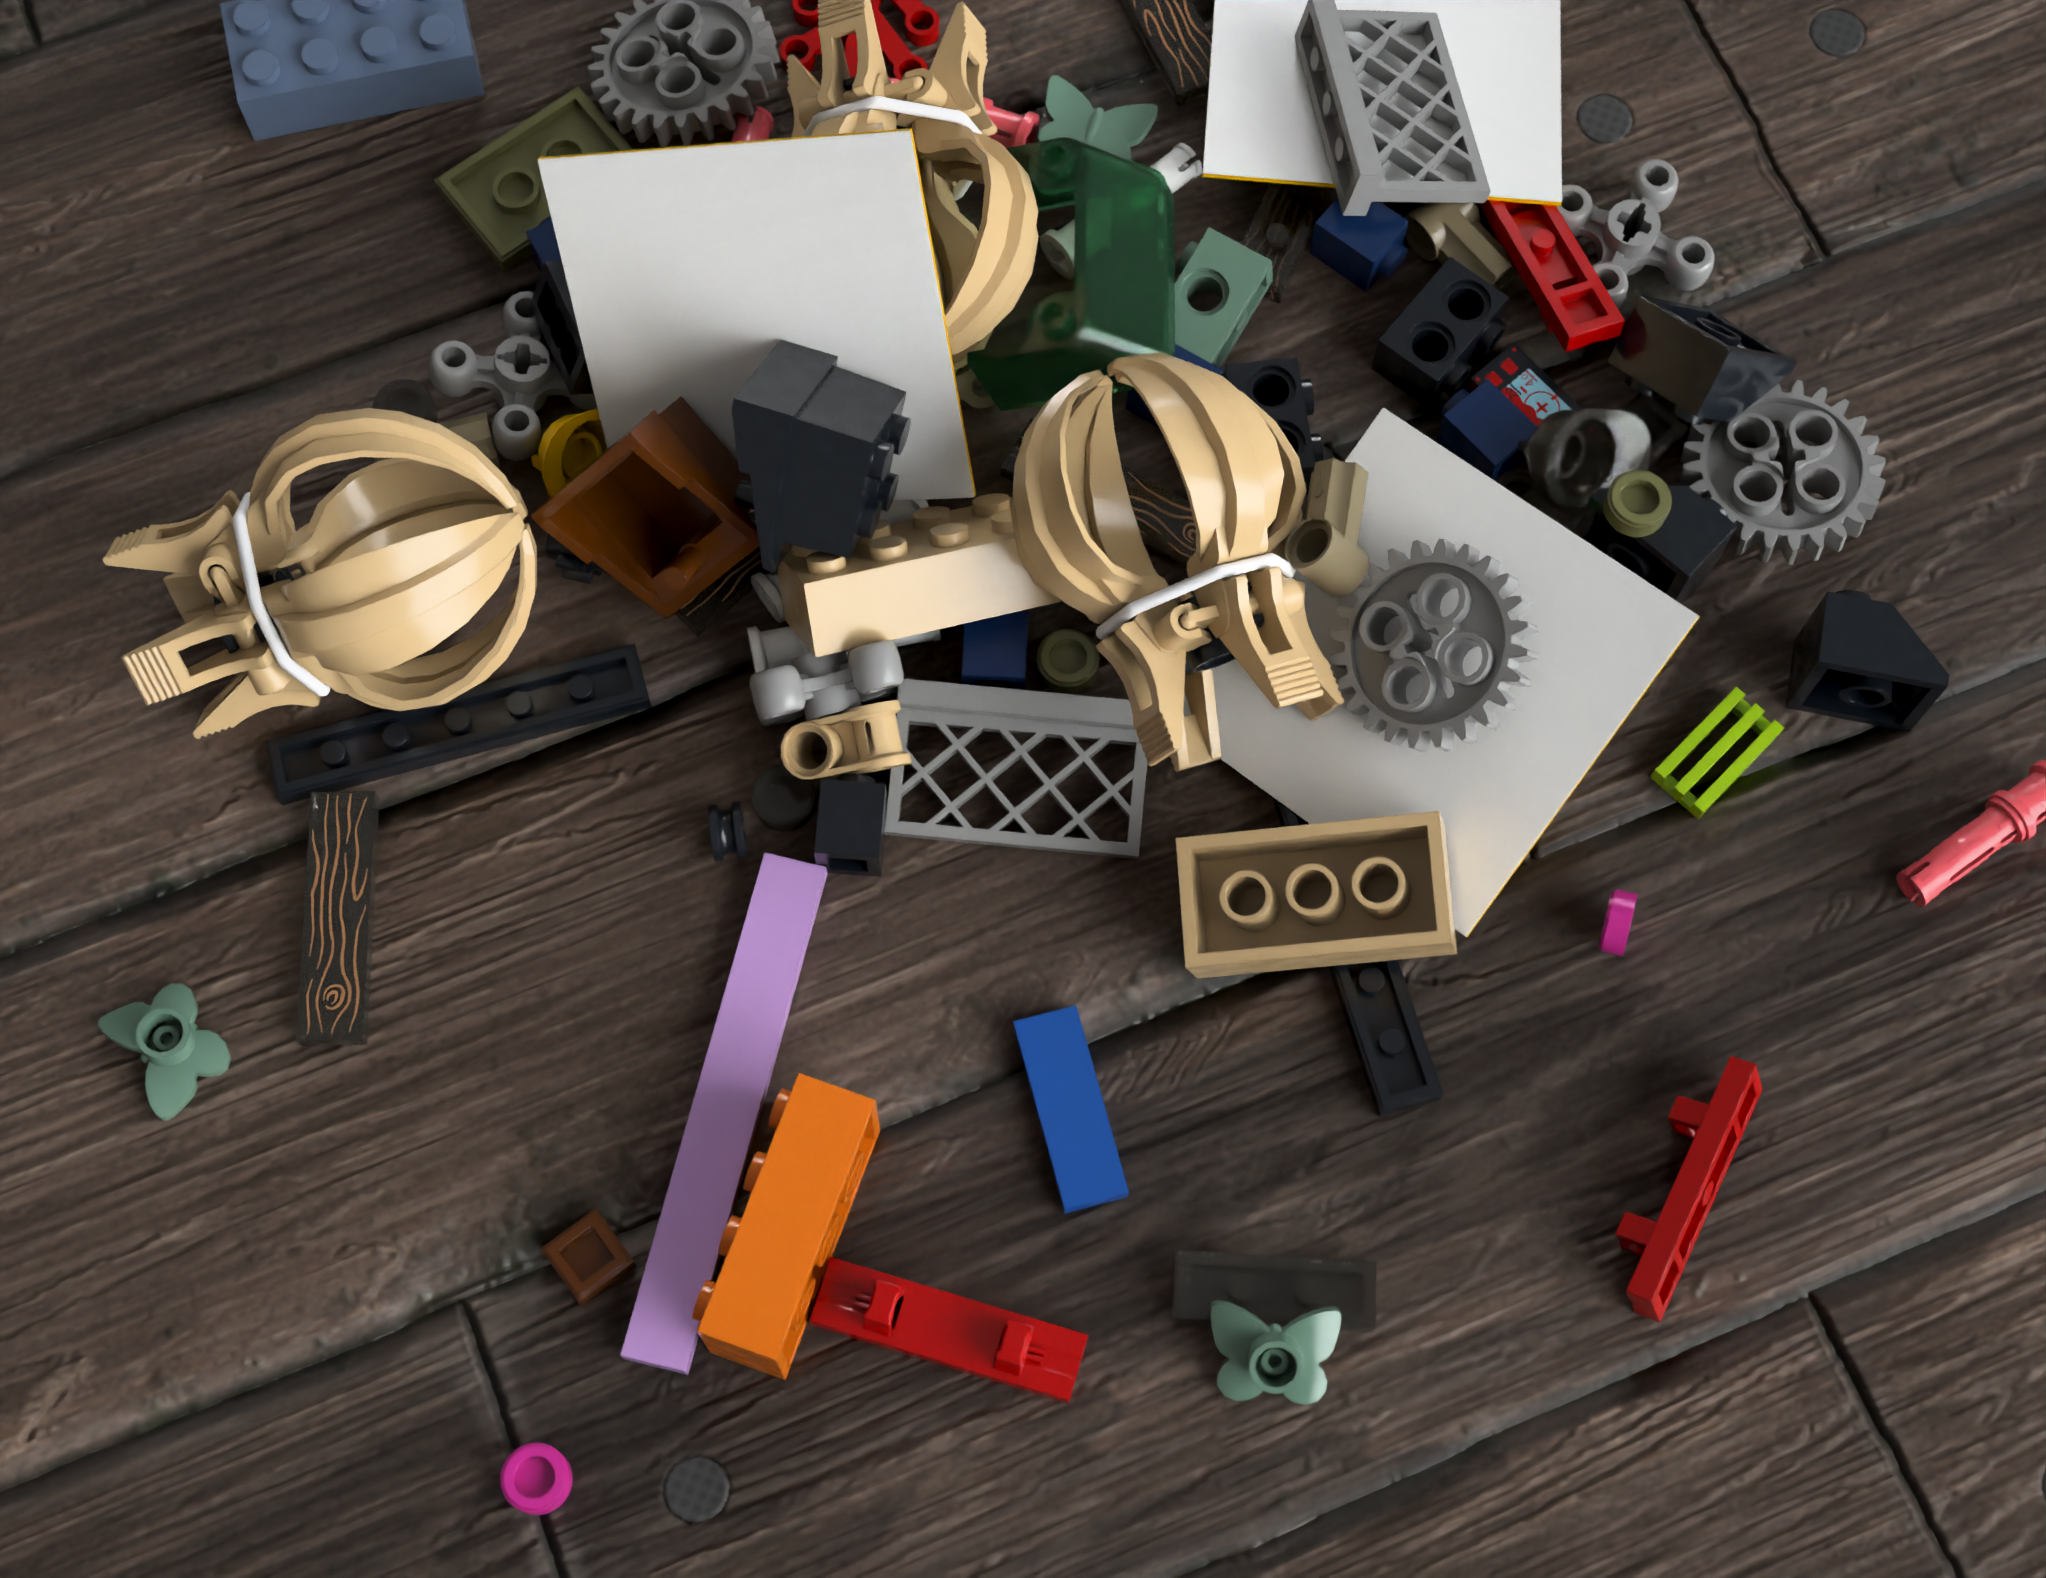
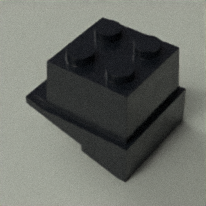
(815, 452)

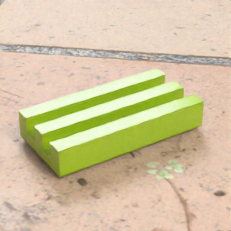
(1749, 717)

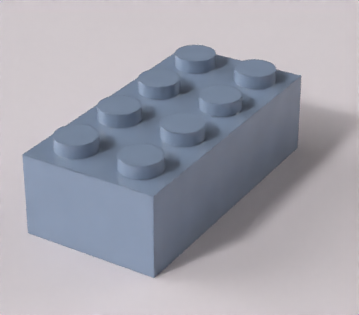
(346, 59)

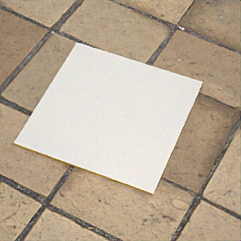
(1502, 56)
(718, 250)
(1596, 647)

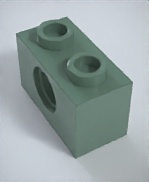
(1232, 274)

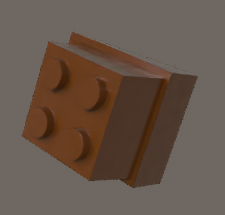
(657, 510)

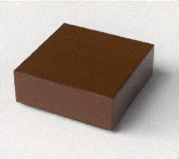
(588, 1257)

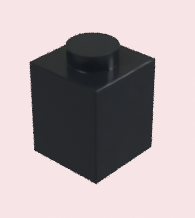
(851, 825)

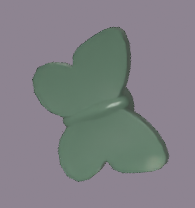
(1109, 130)
(170, 1045)
(1273, 1356)

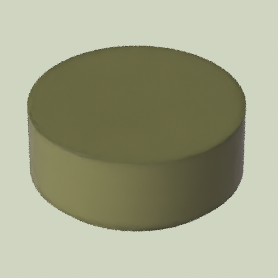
(1637, 503)
(1067, 661)

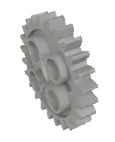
(683, 67)
(1838, 469)
(1481, 619)

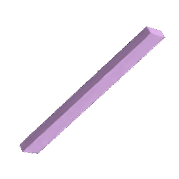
(724, 1112)

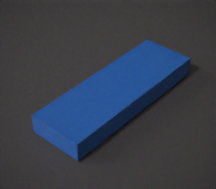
(1070, 1109)

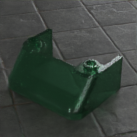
(1120, 275)

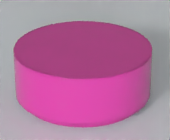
(1617, 922)
(536, 1479)

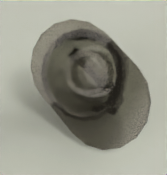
(1585, 451)

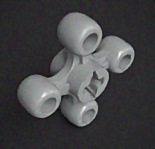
(1650, 190)
(517, 375)
(826, 683)

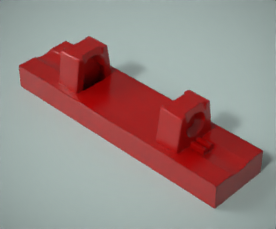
(1550, 260)
(1715, 1136)
(949, 1330)

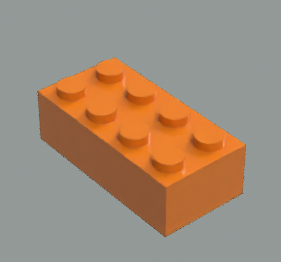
(788, 1226)

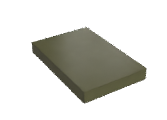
(501, 185)

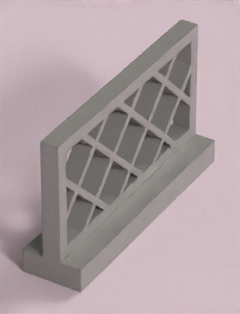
(1346, 106)
(1027, 714)

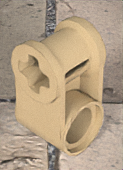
(856, 742)

